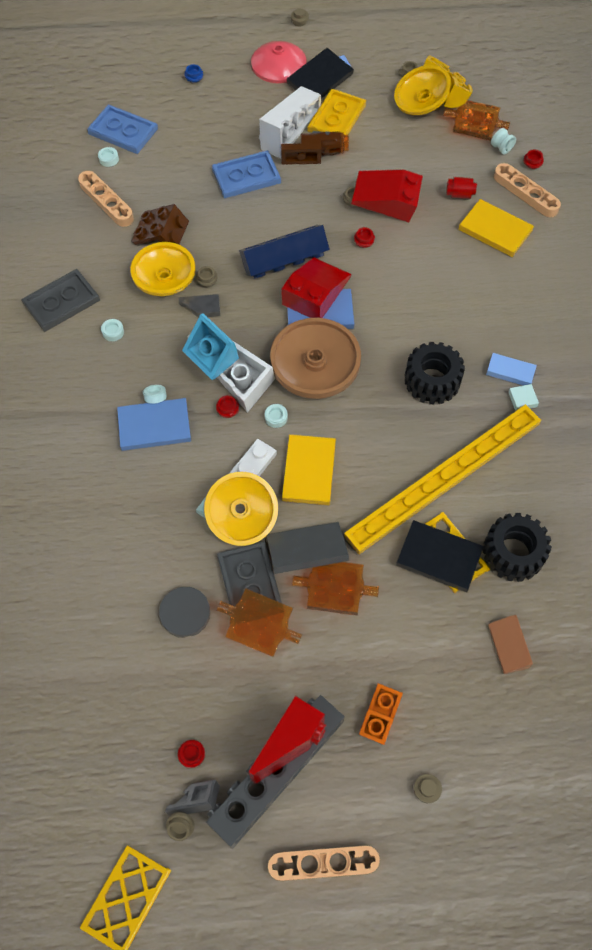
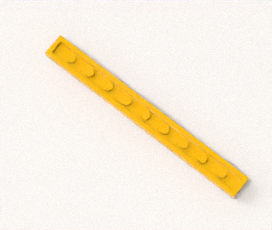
(441, 479)

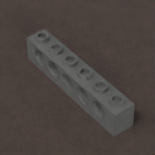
(234, 830)

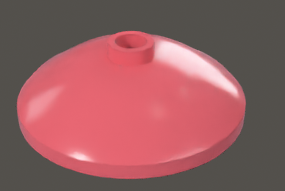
(277, 61)

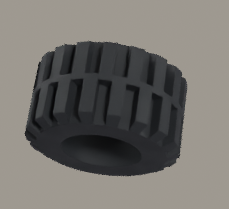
(438, 358)
(529, 534)

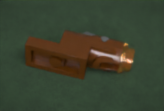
(313, 146)

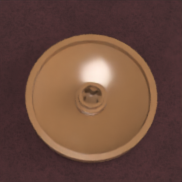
(315, 358)

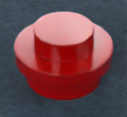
(533, 159)
(364, 237)
(227, 406)
(191, 753)

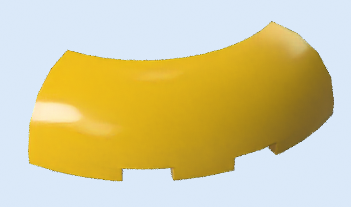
(460, 92)

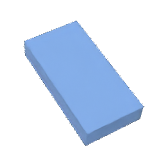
(511, 369)

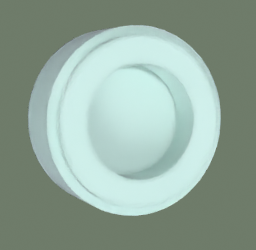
(108, 156)
(112, 330)
(154, 394)
(276, 415)

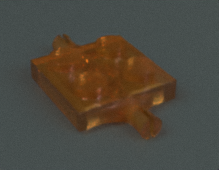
(476, 119)
(336, 587)
(259, 622)

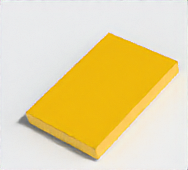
(337, 113)
(496, 227)
(309, 470)

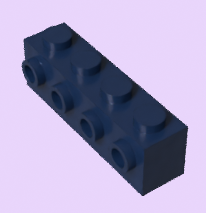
(284, 250)

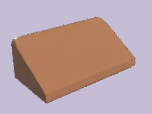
(510, 645)

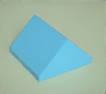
(210, 348)

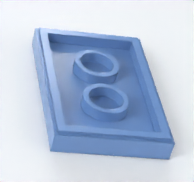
(122, 129)
(246, 174)
(340, 311)
(153, 424)

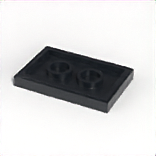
(321, 73)
(439, 556)

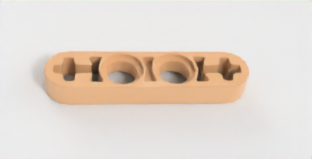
(105, 198)
(546, 203)
(323, 859)

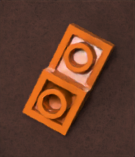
(380, 714)

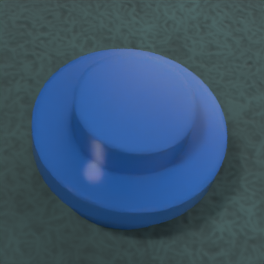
(193, 73)

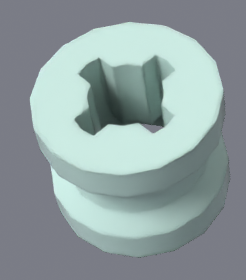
(503, 141)

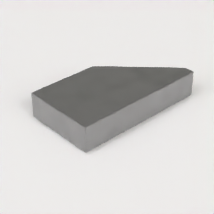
(202, 304)
(197, 798)

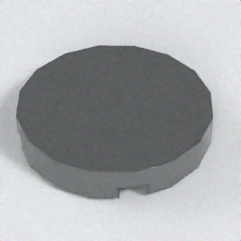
(184, 612)

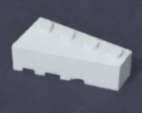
(288, 120)
(247, 378)

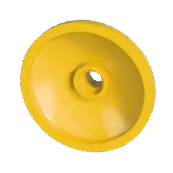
(423, 90)
(163, 269)
(258, 514)

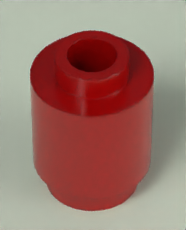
(461, 187)

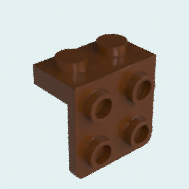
(161, 224)

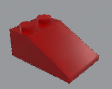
(388, 192)
(313, 288)
(291, 738)

